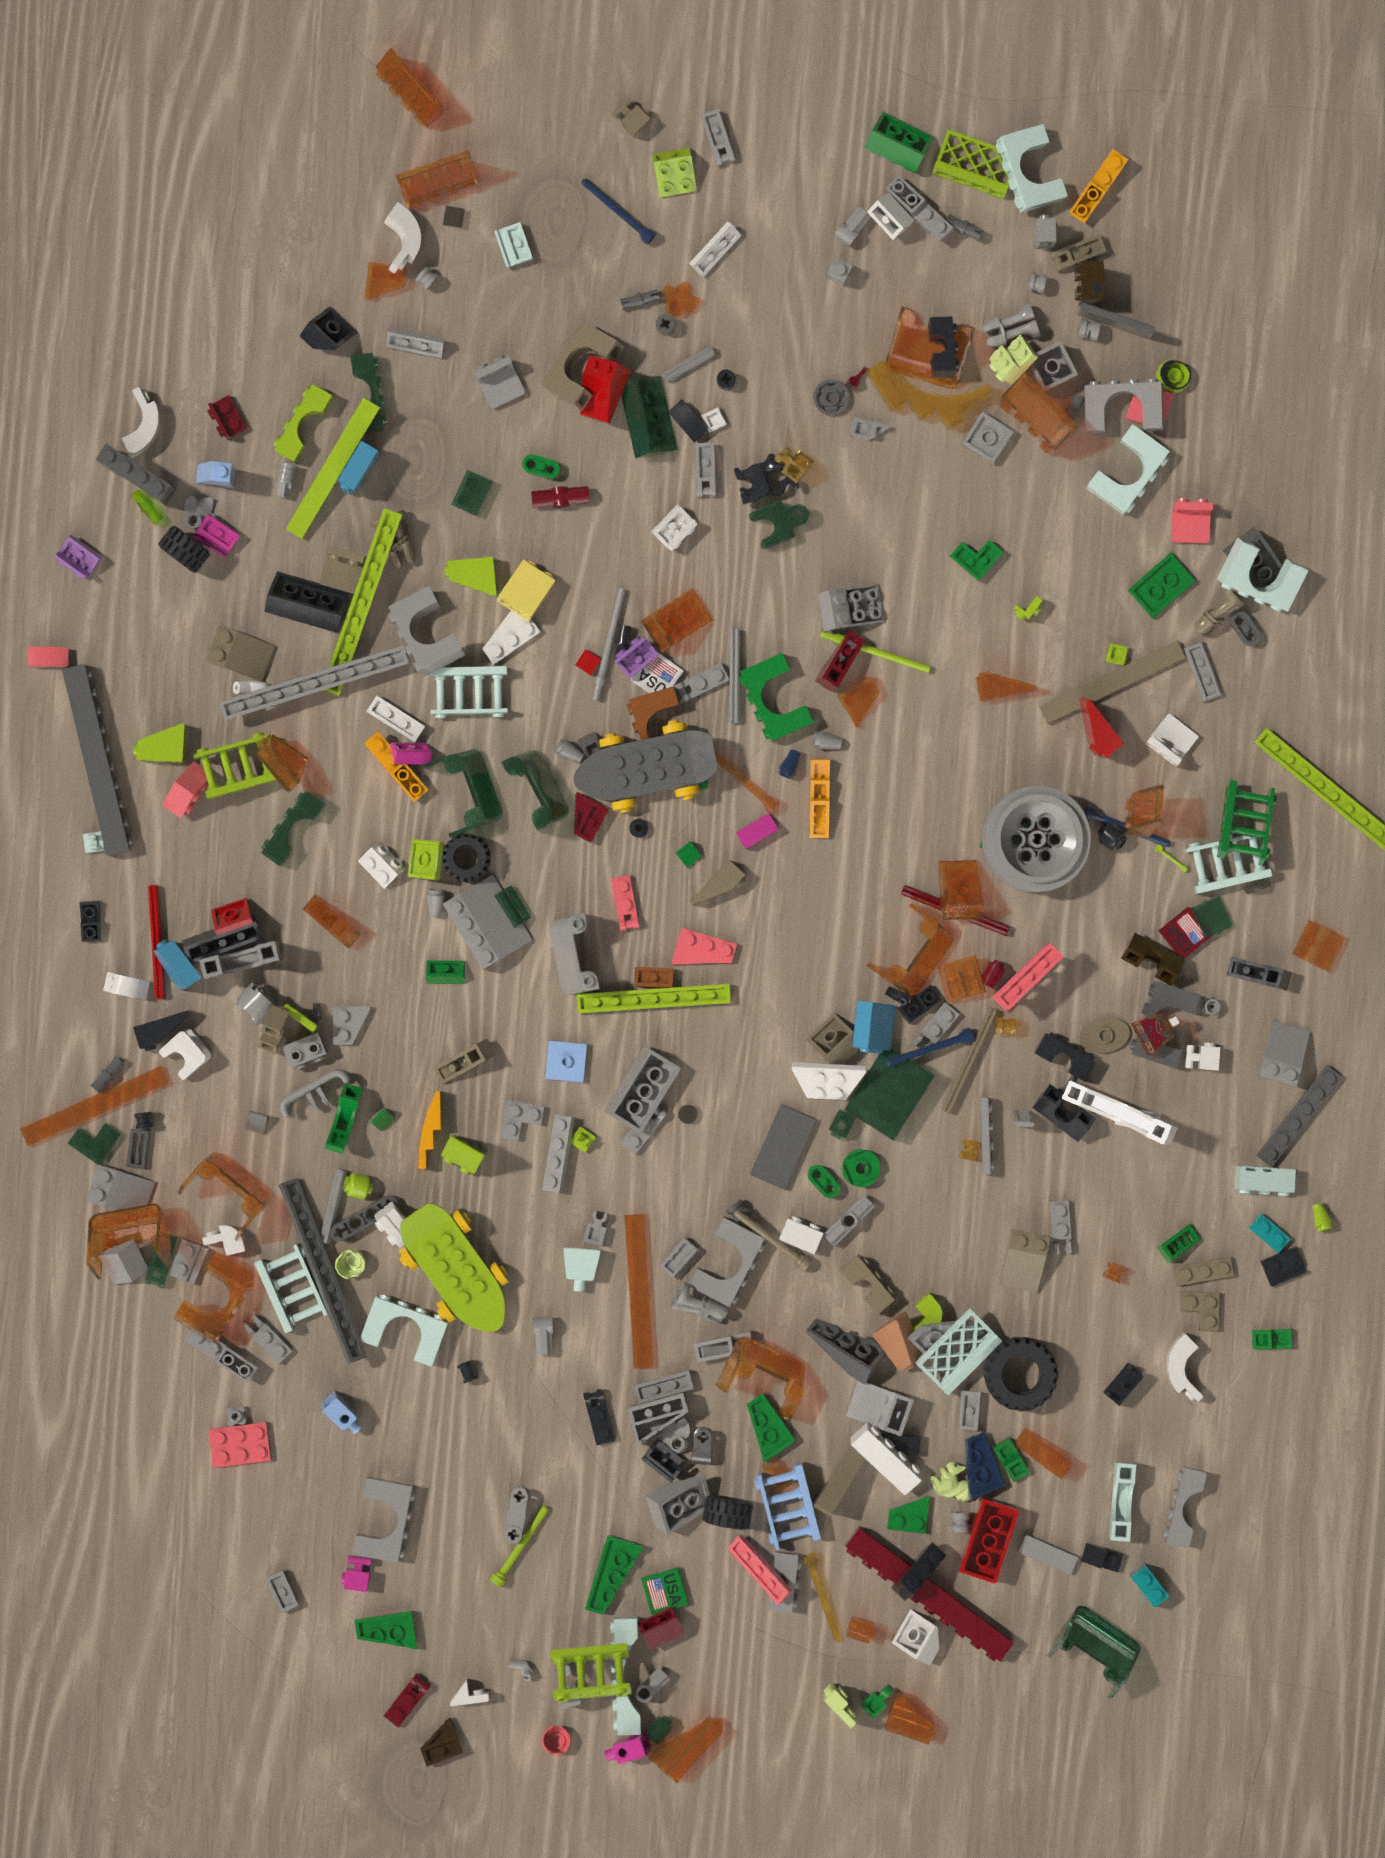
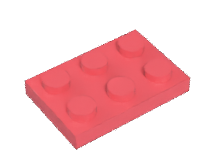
(239, 1444)

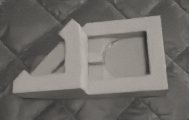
(866, 429)

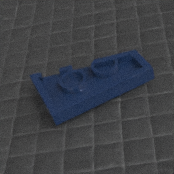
(982, 1469)

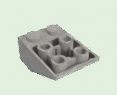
(851, 607)
(880, 1407)

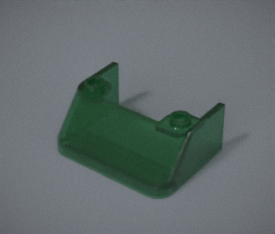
(487, 806)
(1100, 1641)

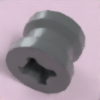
(666, 327)
(737, 1206)

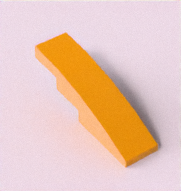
(819, 797)
(432, 1122)

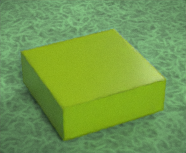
(1117, 654)

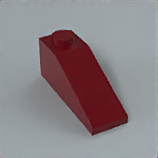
(840, 661)

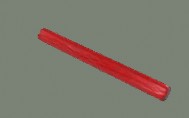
(156, 937)

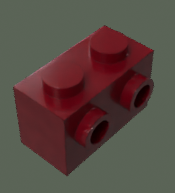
(661, 1628)

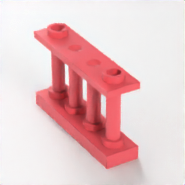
(1027, 976)

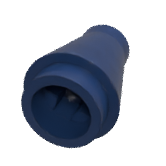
(789, 766)

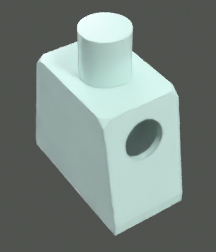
(580, 1265)

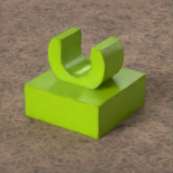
(582, 1139)

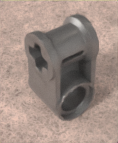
(701, 1449)

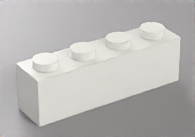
(886, 1458)

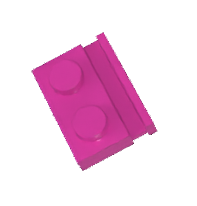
(216, 535)

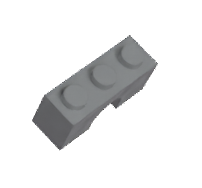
(787, 1564)

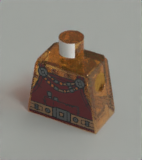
(1154, 1031)

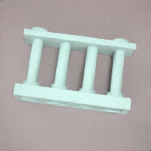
(478, 674)
(1222, 879)
(280, 1303)

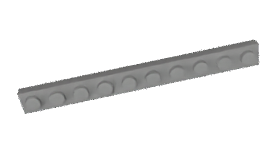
(313, 682)

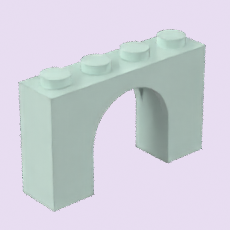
(1028, 194)
(1122, 496)
(1278, 594)
(431, 1327)

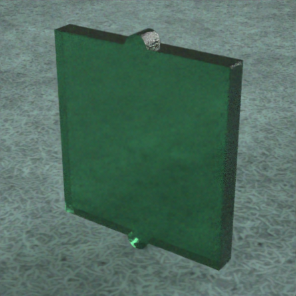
(1211, 917)

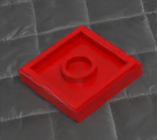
(231, 916)

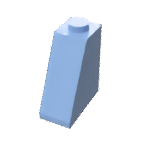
(216, 474)

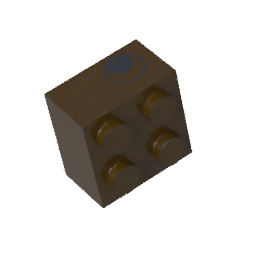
(1090, 283)

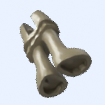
(402, 545)
(1213, 617)

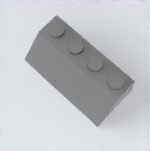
(642, 1089)

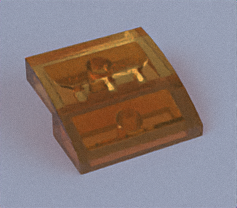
(1318, 946)
(961, 978)

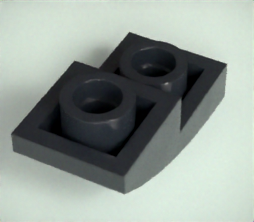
(688, 420)
(90, 920)
(919, 1004)

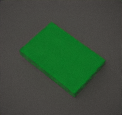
(1161, 585)

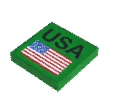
(664, 1590)

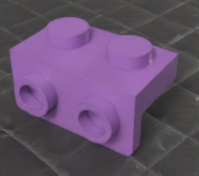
(78, 557)
(636, 657)

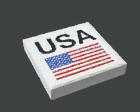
(657, 675)

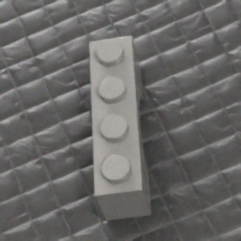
(1190, 1482)

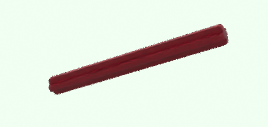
(934, 902)

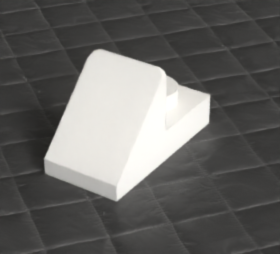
(464, 1697)

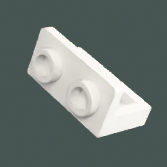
(674, 528)
(381, 864)

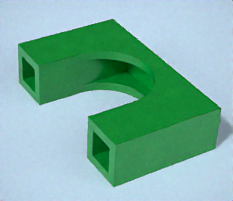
(775, 724)

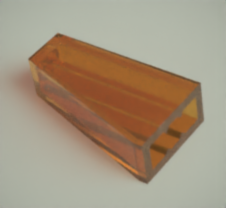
(685, 1749)

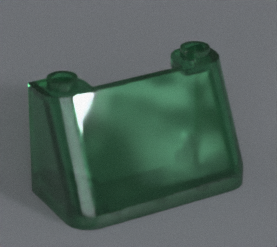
(552, 803)

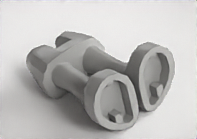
(1030, 328)

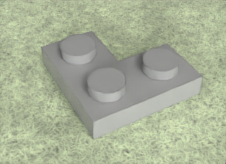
(515, 1114)

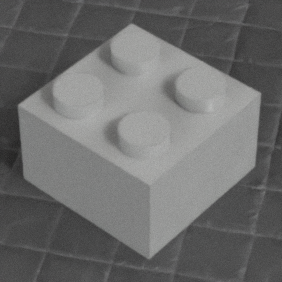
(1052, 367)

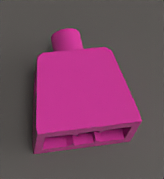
(635, 1745)

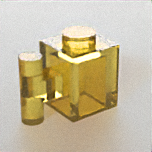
(796, 465)

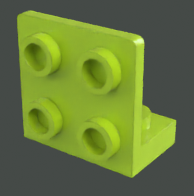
(674, 172)

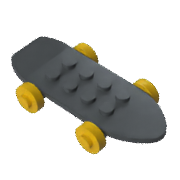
(648, 766)

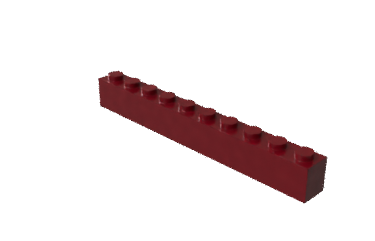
(931, 1595)

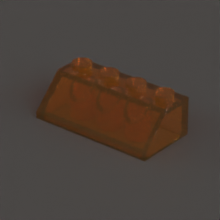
(408, 88)

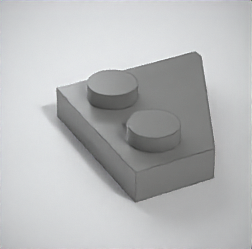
(348, 1023)

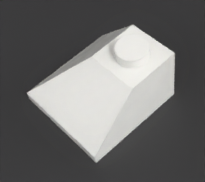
(918, 1638)

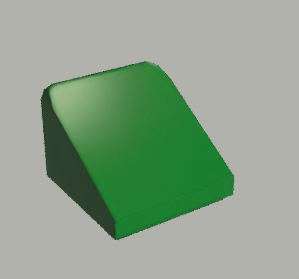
(688, 854)
(382, 1119)

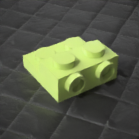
(1012, 361)
(838, 1701)

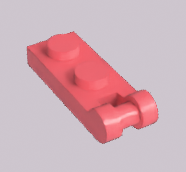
(624, 902)

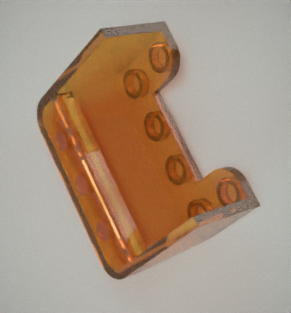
(1038, 413)

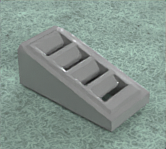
(1022, 1118)

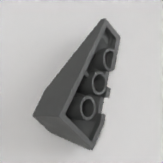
(853, 1353)

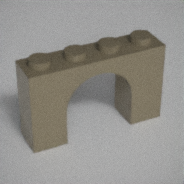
(584, 342)

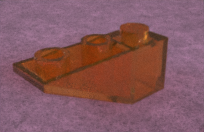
(331, 921)

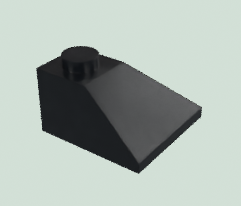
(327, 331)

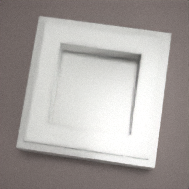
(713, 420)

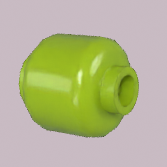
(357, 1186)

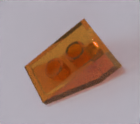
(676, 620)
(1144, 811)
(960, 890)

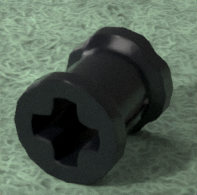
(467, 1371)

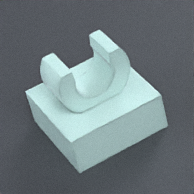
(93, 842)

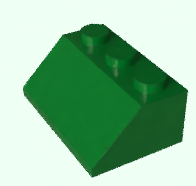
(899, 142)

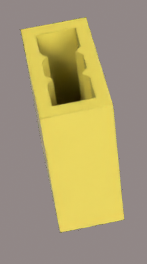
(526, 590)

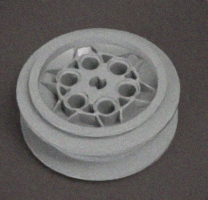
(1065, 820)

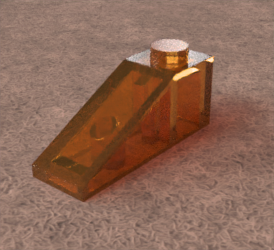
(995, 686)
(1043, 1453)

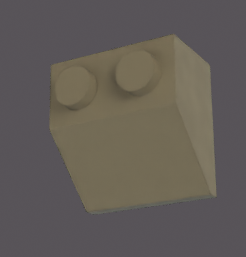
(834, 1041)

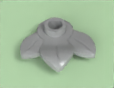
(197, 509)
(674, 1432)

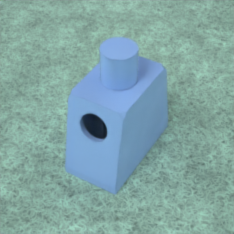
(335, 1407)

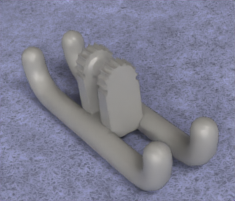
(306, 1090)

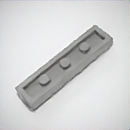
(986, 1143)
(558, 1153)

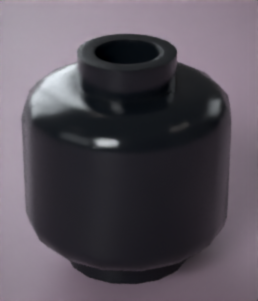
(1112, 836)

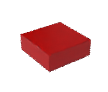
(588, 662)

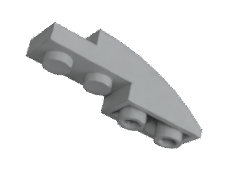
(919, 209)
(223, 1355)

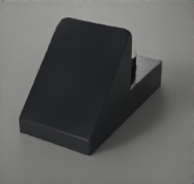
(1102, 1557)

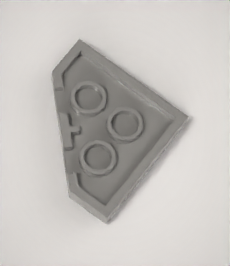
(928, 1334)

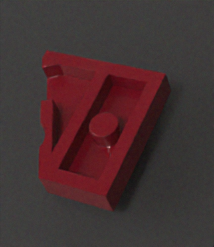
(588, 817)

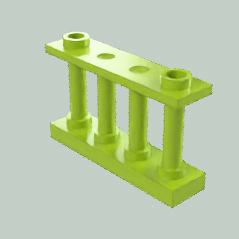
(232, 783)
(591, 1653)

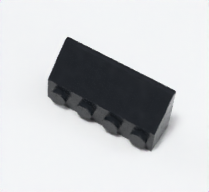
(306, 602)

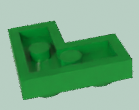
(977, 563)

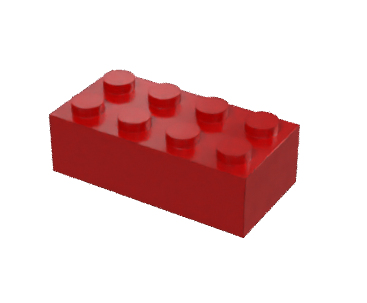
(988, 1540)

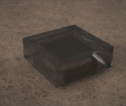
(453, 217)

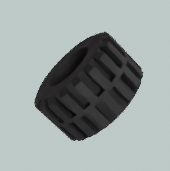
(184, 549)
(454, 845)
(727, 1512)

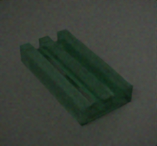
(510, 908)

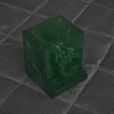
(841, 1116)

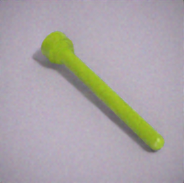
(499, 1577)

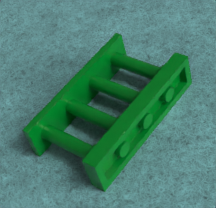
(1228, 828)

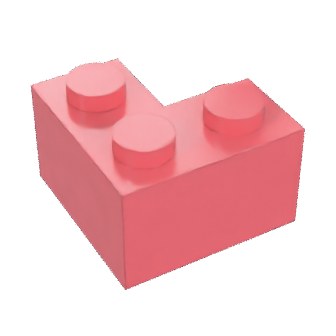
(186, 790)

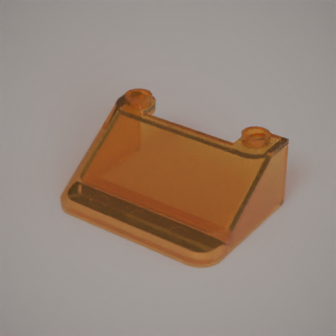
(912, 351)

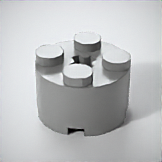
(256, 1002)

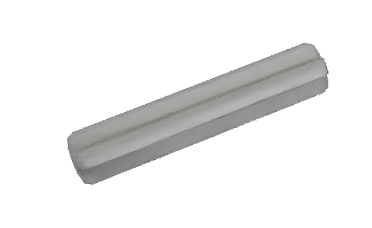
(688, 364)

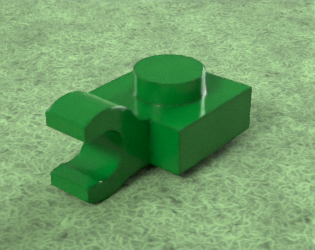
(874, 1703)

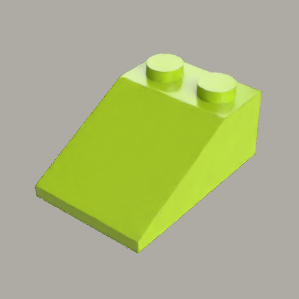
(463, 1154)

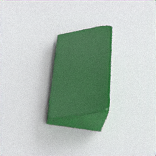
(445, 972)

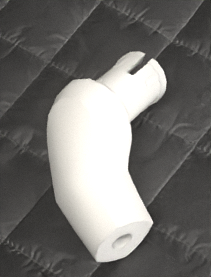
(243, 687)

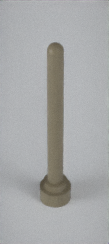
(802, 1262)

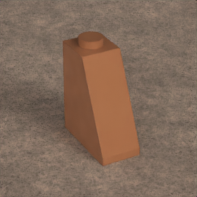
(895, 1342)

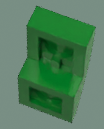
(1272, 1339)
(1011, 1459)

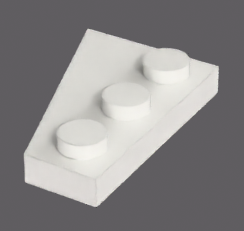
(509, 636)

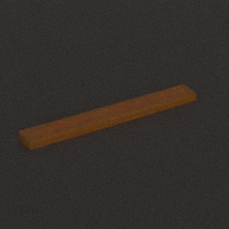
(94, 1106)
(638, 1291)

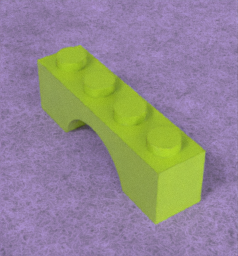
(314, 402)

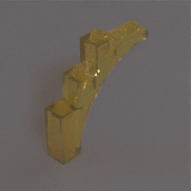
(947, 407)

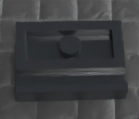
(1283, 1266)

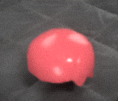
(556, 1740)

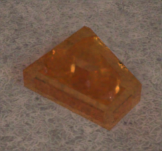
(382, 280)
(858, 699)

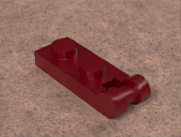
(406, 1701)

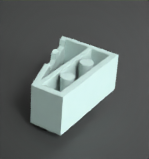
(1265, 1180)

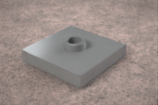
(987, 437)

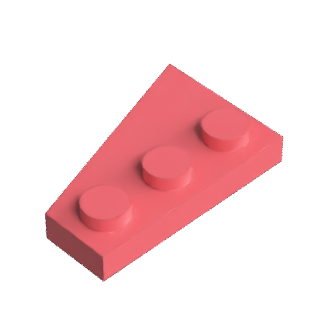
(701, 948)

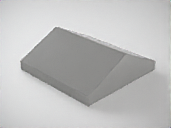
(124, 1262)

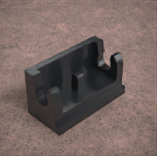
(1123, 1384)
(664, 1460)

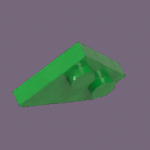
(910, 1516)

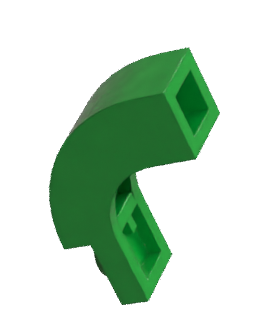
(344, 1118)

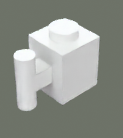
(1207, 1058)

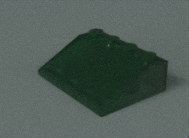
(889, 1094)

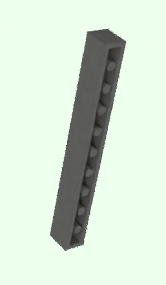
(96, 759)

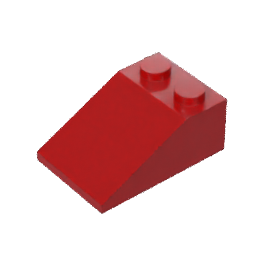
(606, 383)
(1099, 733)

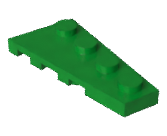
(614, 1565)

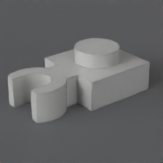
(595, 1232)

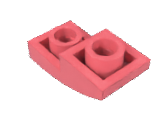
(47, 657)

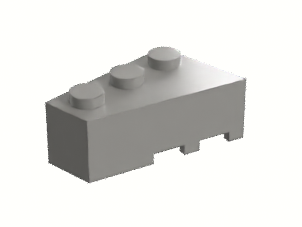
(655, 1415)

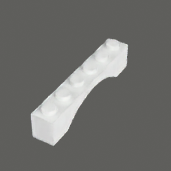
(1120, 1112)

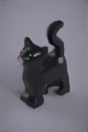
(760, 482)

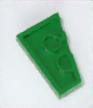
(768, 1427)
(390, 1629)

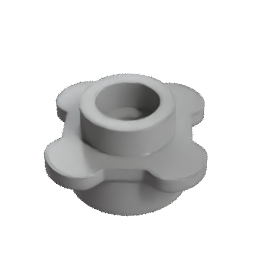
(1208, 1002)
(231, 1412)

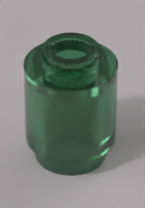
(659, 1729)

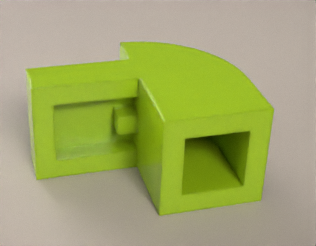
(930, 1309)

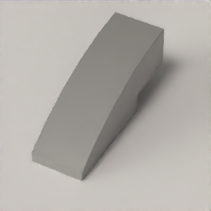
(718, 1347)

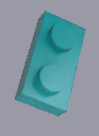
(1269, 1233)

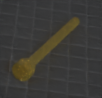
(810, 1561)

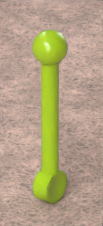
(1184, 868)

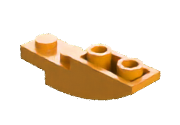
(1098, 186)
(400, 772)

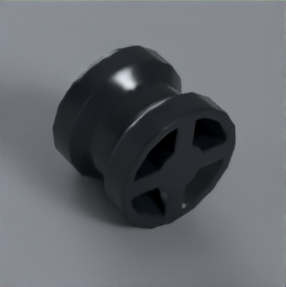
(726, 383)
(144, 1120)

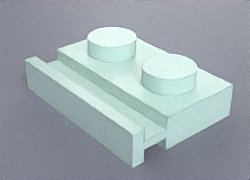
(513, 245)

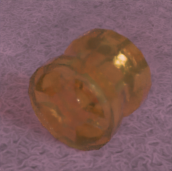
(1114, 1272)

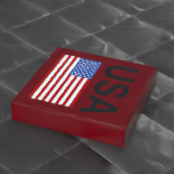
(1183, 933)

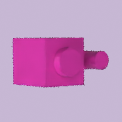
(357, 1578)

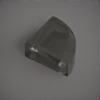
(1257, 886)
(317, 1012)

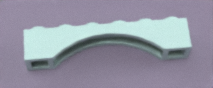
(628, 1716)

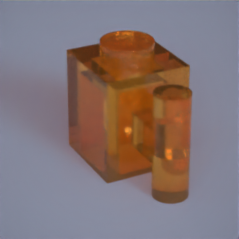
(860, 1630)

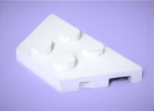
(827, 1080)

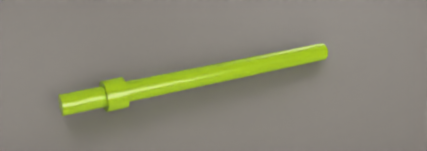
(837, 638)

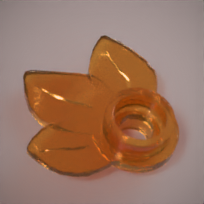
(681, 297)

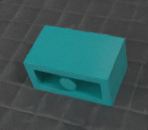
(1149, 1585)

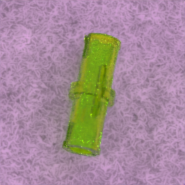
(147, 507)

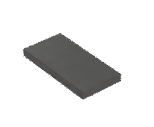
(1116, 321)
(782, 1147)

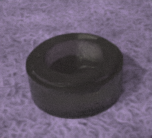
(687, 1114)

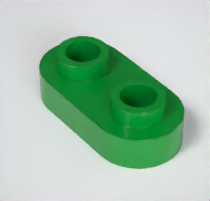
(541, 466)
(823, 1181)

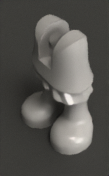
(706, 1308)

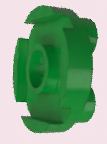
(864, 1157)

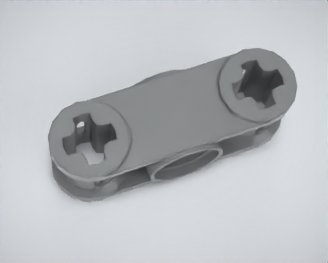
(516, 1514)

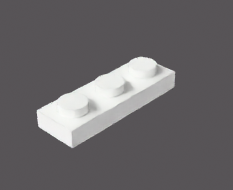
(715, 249)
(395, 719)

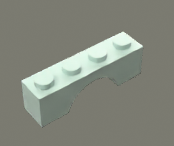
(1121, 1501)

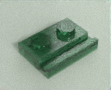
(471, 493)

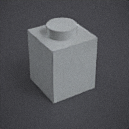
(839, 271)

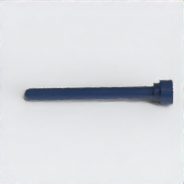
(646, 234)
(1092, 814)
(965, 1036)

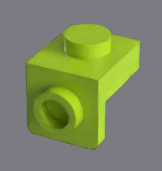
(1033, 608)

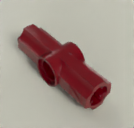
(560, 497)

